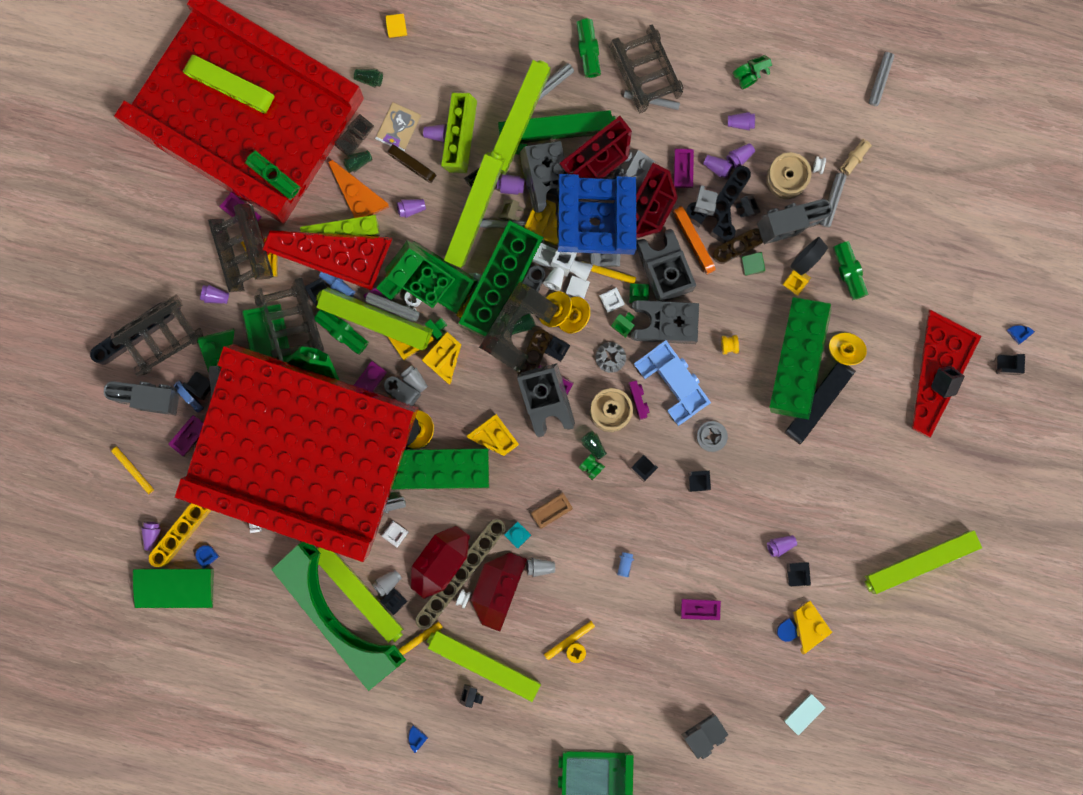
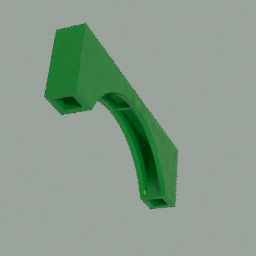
(367, 660)

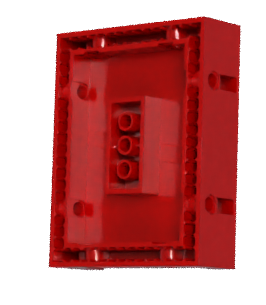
(219, 132)
(297, 453)

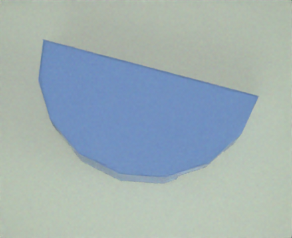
(188, 397)

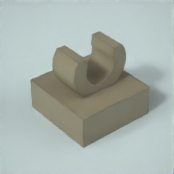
(509, 210)

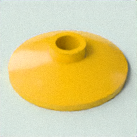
(564, 303)
(579, 309)
(848, 343)
(426, 433)

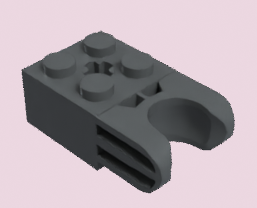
(542, 178)
(792, 220)
(666, 262)
(662, 322)
(144, 396)
(548, 403)

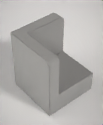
(706, 201)

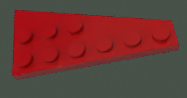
(341, 256)
(944, 346)

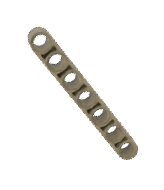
(457, 583)

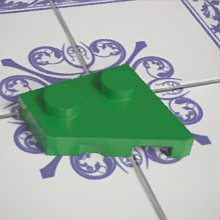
(213, 344)

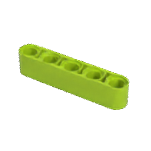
(228, 84)

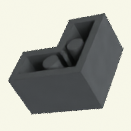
(705, 735)

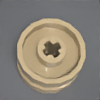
(797, 170)
(619, 402)

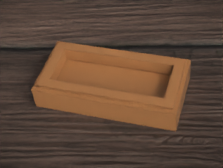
(551, 511)

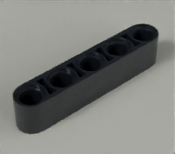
(111, 353)
(823, 398)

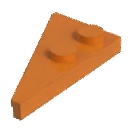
(358, 196)

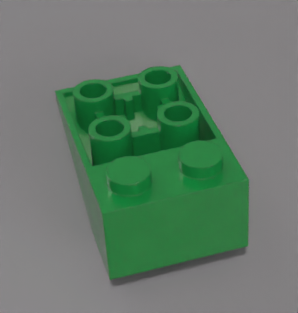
(419, 274)

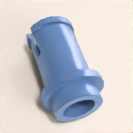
(625, 564)

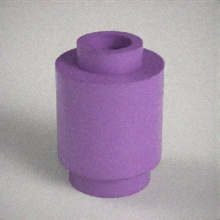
(511, 184)

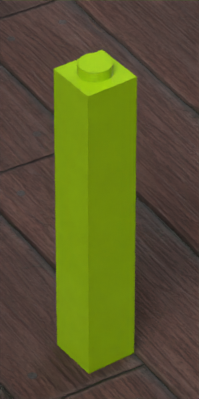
(522, 112)
(475, 209)
(374, 318)
(922, 562)
(360, 595)
(483, 665)

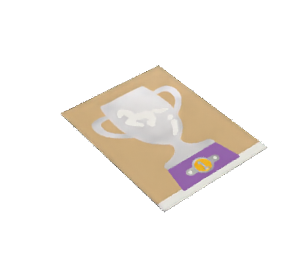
(398, 126)

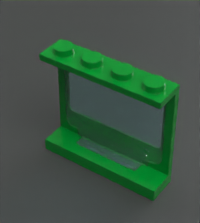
(596, 773)

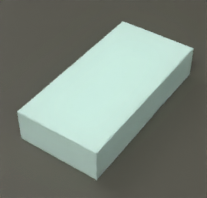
(804, 714)

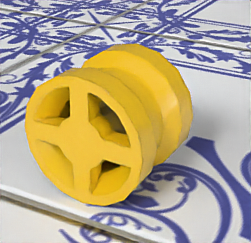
(729, 344)
(576, 649)

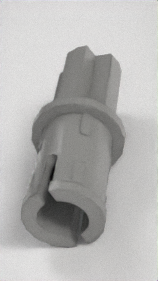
(395, 503)

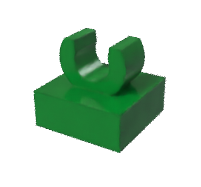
(760, 63)
(389, 289)
(638, 292)
(623, 324)
(437, 327)

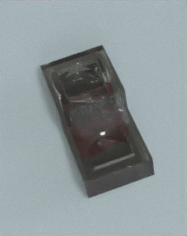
(354, 135)

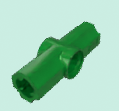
(588, 48)
(264, 168)
(850, 270)
(341, 331)

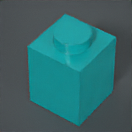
(517, 535)

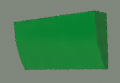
(461, 287)
(257, 333)
(173, 588)

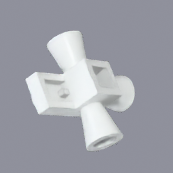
(561, 264)

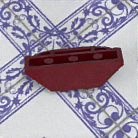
(601, 152)
(654, 201)
(439, 561)
(497, 588)

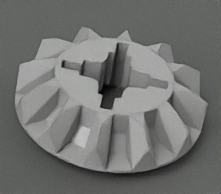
(610, 366)
(716, 428)

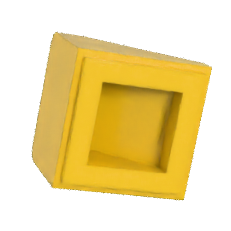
(396, 25)
(796, 282)

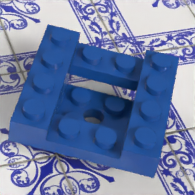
(617, 220)

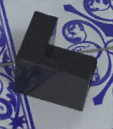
(314, 288)
(1011, 364)
(947, 381)
(198, 385)
(643, 468)
(699, 481)
(798, 574)

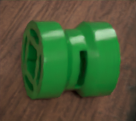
(745, 76)
(591, 467)

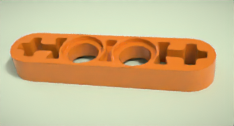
(694, 240)

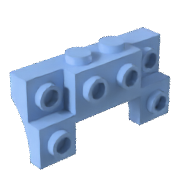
(678, 379)

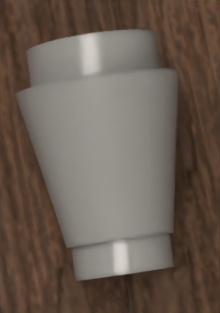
(414, 379)
(539, 567)
(386, 583)

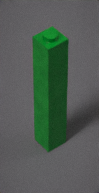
(564, 126)

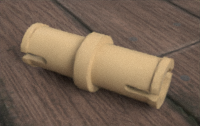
(855, 157)

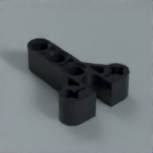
(723, 217)

